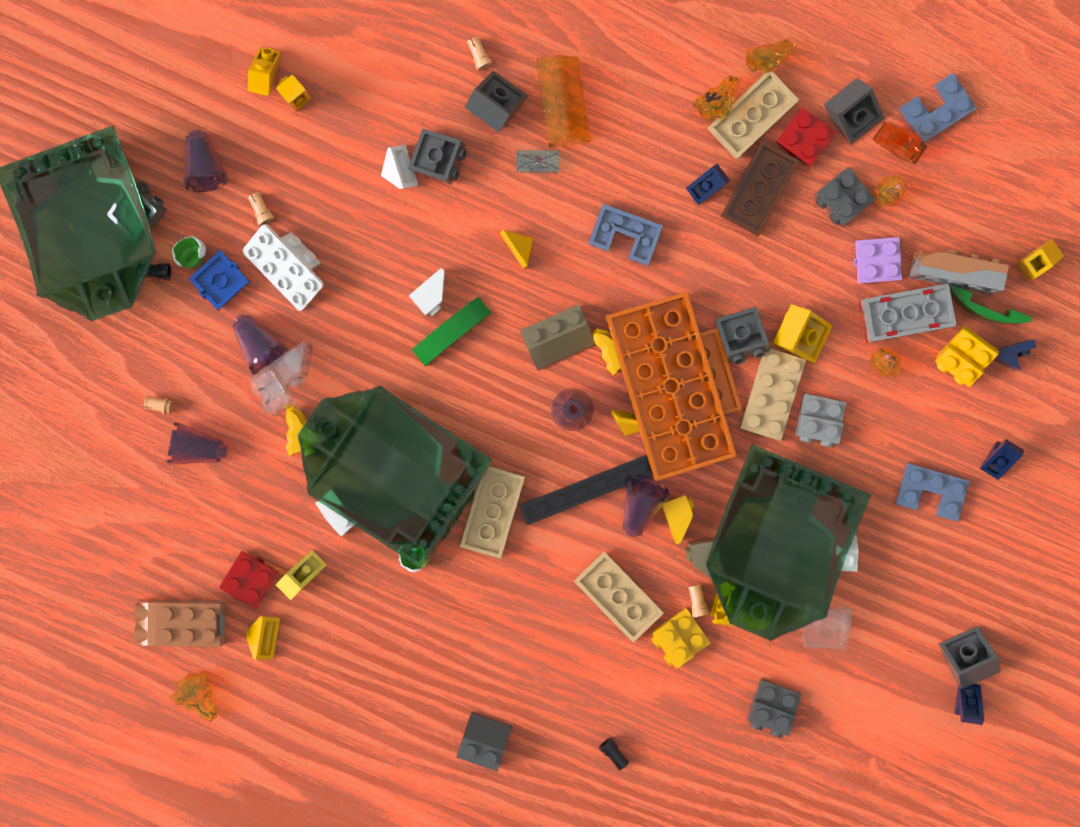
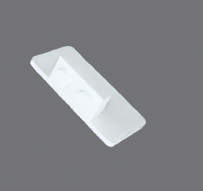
(285, 265)

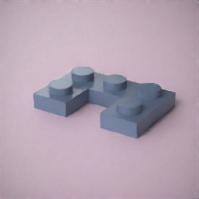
(956, 107)
(615, 220)
(951, 489)

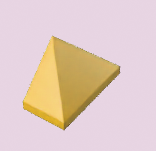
(519, 245)
(626, 421)
(263, 637)

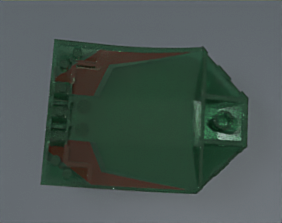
(63, 220)
(389, 470)
(782, 544)

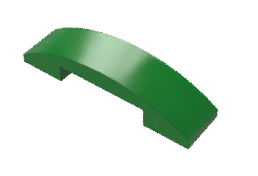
(962, 298)
(451, 331)

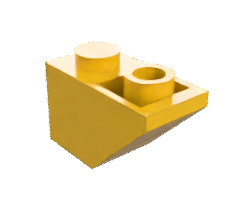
(263, 71)
(1040, 260)

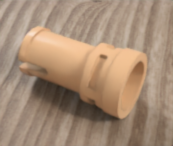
(481, 58)
(263, 214)
(698, 606)

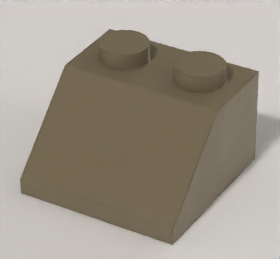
(698, 553)

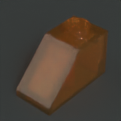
(900, 142)

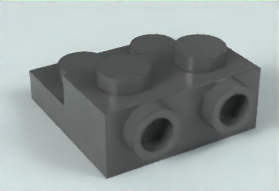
(438, 156)
(843, 197)
(153, 205)
(742, 335)
(773, 708)

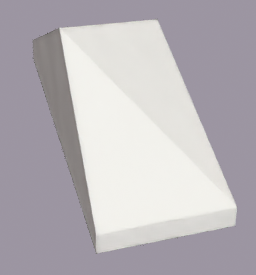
(396, 168)

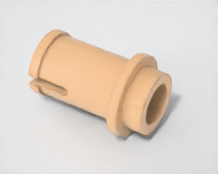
(156, 404)

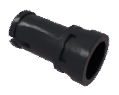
(160, 271)
(611, 750)

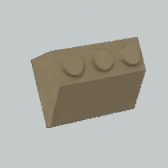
(557, 337)

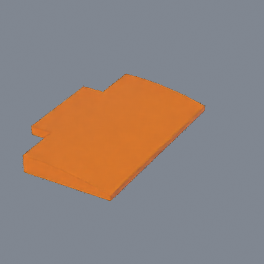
(675, 384)

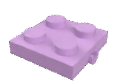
(878, 260)

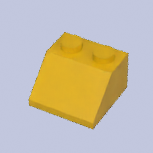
(802, 333)

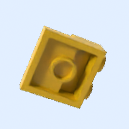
(966, 356)
(679, 638)

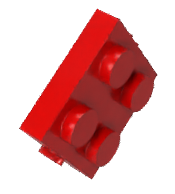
(806, 137)
(248, 579)

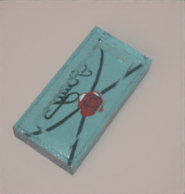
(537, 161)

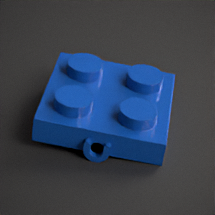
(219, 280)

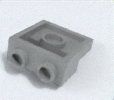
(820, 420)

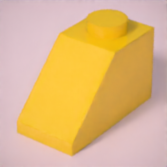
(293, 92)
(678, 515)

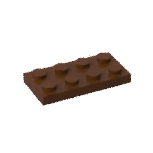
(760, 188)

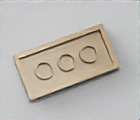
(753, 114)
(772, 394)
(492, 512)
(618, 596)

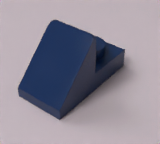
(708, 184)
(1008, 357)
(1001, 458)
(970, 704)

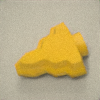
(605, 343)
(295, 421)

